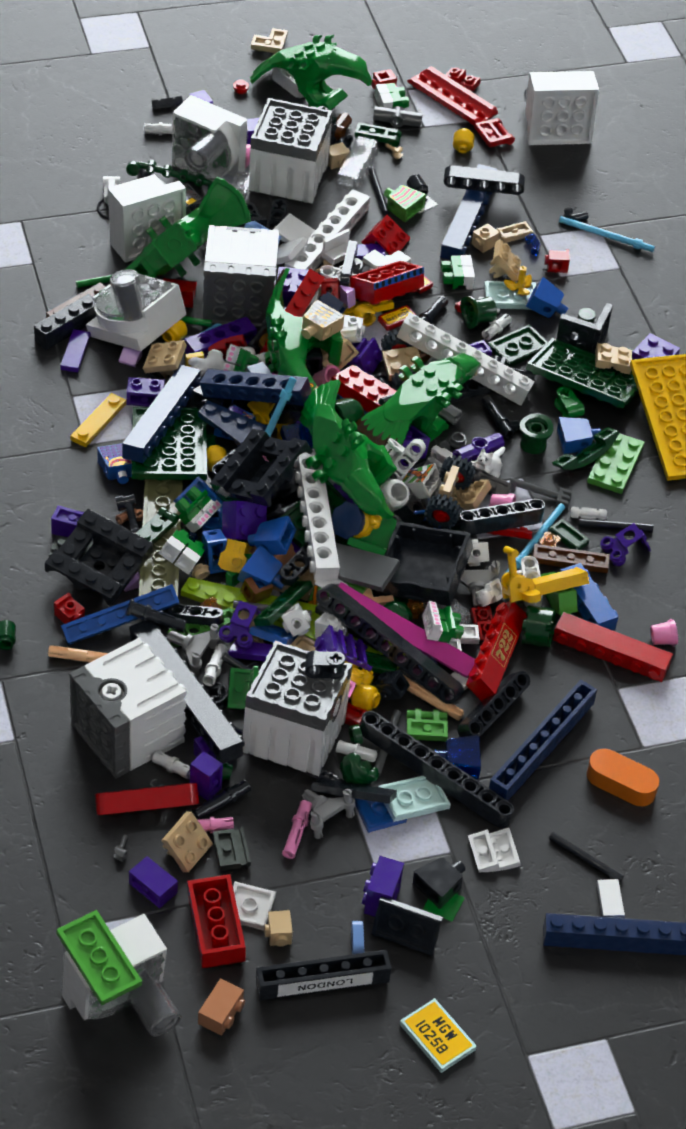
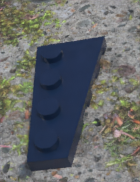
(229, 422)

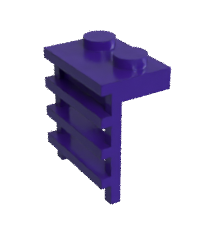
(368, 356)
(335, 641)

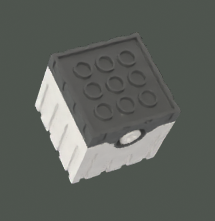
(290, 150)
(239, 273)
(127, 707)
(293, 715)

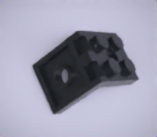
(588, 333)

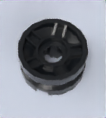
(219, 693)

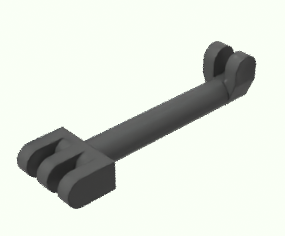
(562, 496)

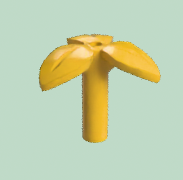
(523, 282)

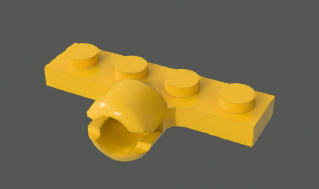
(366, 310)

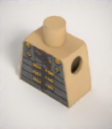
(321, 321)

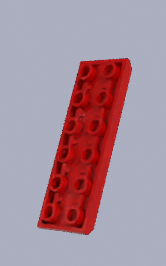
(453, 96)

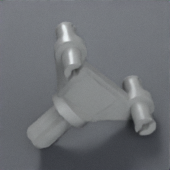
(478, 578)
(195, 645)
(325, 808)

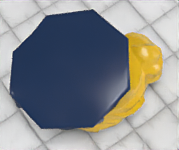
(351, 521)

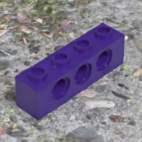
(203, 340)

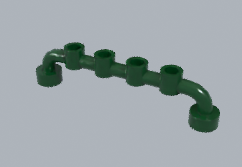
(134, 167)

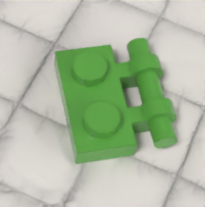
(422, 728)

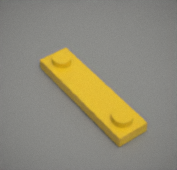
(98, 420)

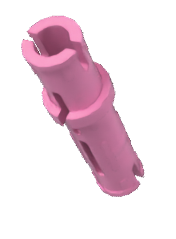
(299, 822)

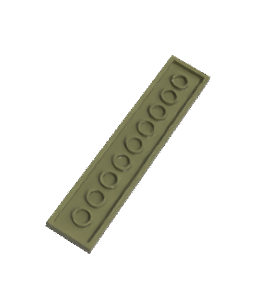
(157, 570)

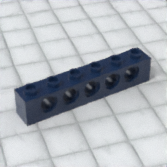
(252, 386)

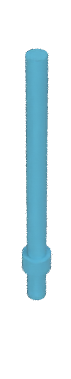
(637, 244)
(285, 396)
(540, 533)

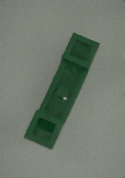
(603, 441)

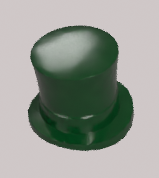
(477, 311)
(535, 431)

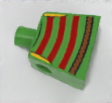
(404, 201)

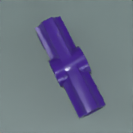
(473, 450)

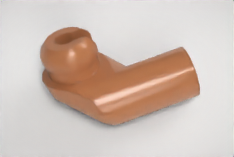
(123, 517)

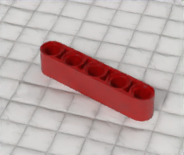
(147, 798)

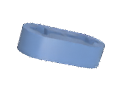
(357, 937)

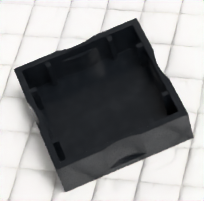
(429, 562)

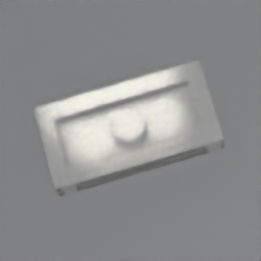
(241, 182)

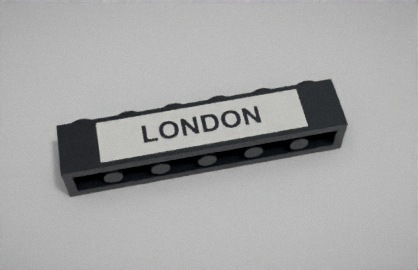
(323, 975)

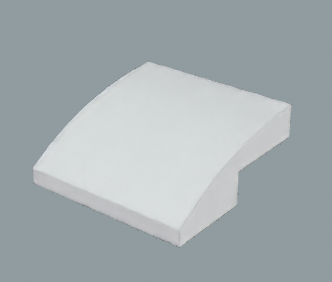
(494, 850)

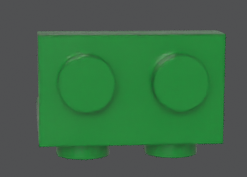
(378, 539)
(239, 685)

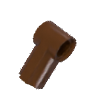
(343, 122)

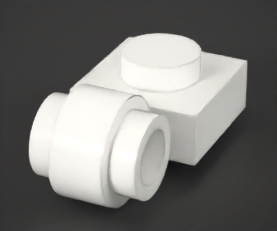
(491, 593)

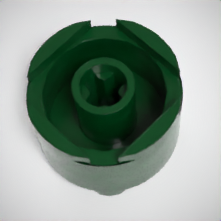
(539, 626)

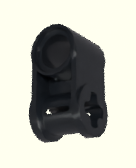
(322, 664)

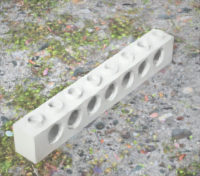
(342, 218)
(443, 345)
(317, 520)

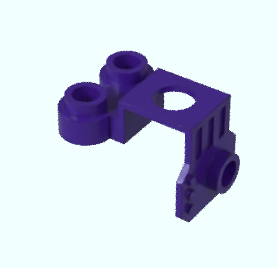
(619, 545)
(240, 627)

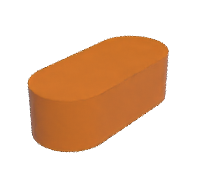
(622, 777)

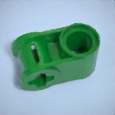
(568, 403)

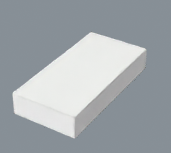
(610, 898)

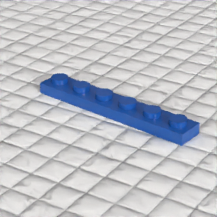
(115, 615)

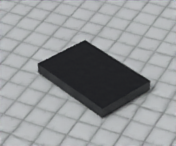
(407, 925)

